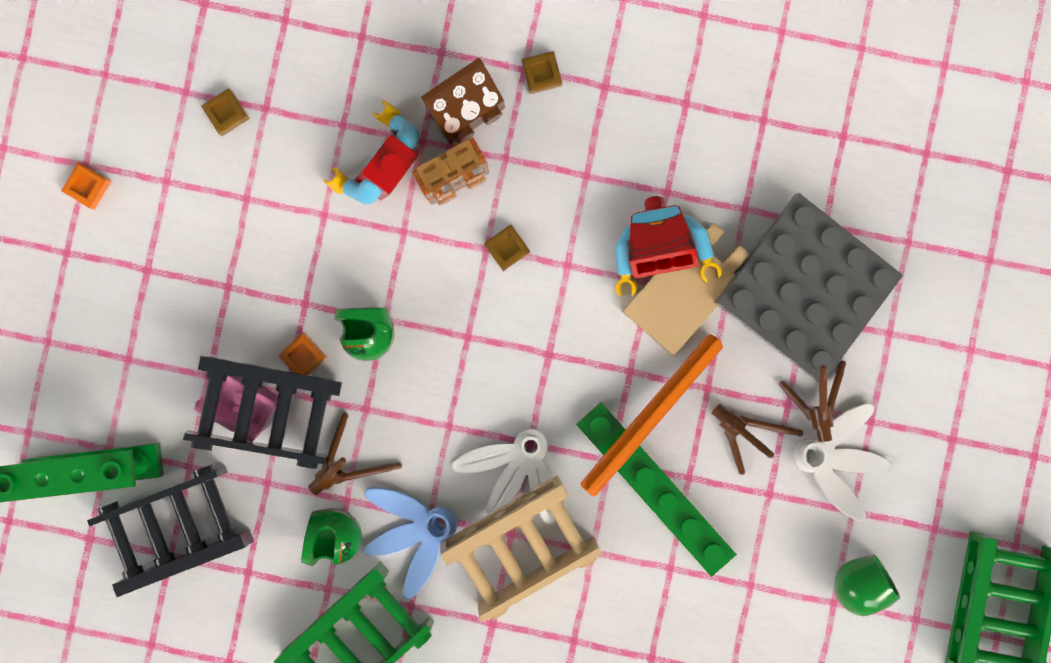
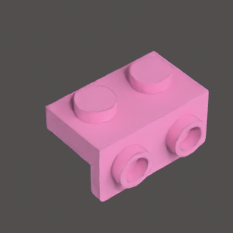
(230, 402)

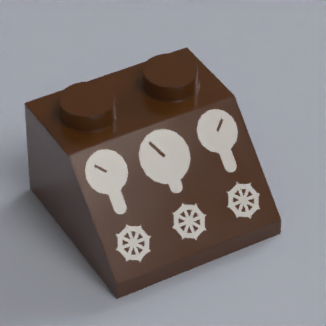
(464, 102)

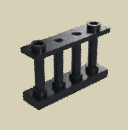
(252, 378)
(166, 563)

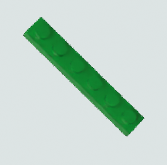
(660, 493)

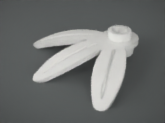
(826, 458)
(519, 465)

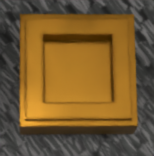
(541, 72)
(225, 112)
(507, 247)

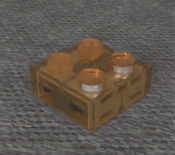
(452, 171)

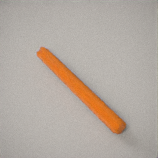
(651, 415)

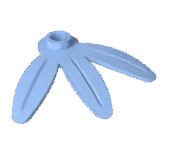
(423, 529)

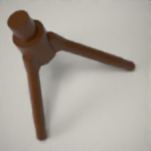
(820, 415)
(735, 425)
(332, 472)

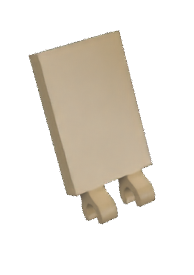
(680, 301)

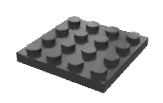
(808, 287)

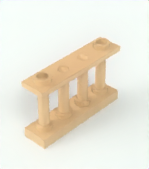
(491, 531)

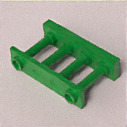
(80, 472)
(975, 590)
(349, 608)

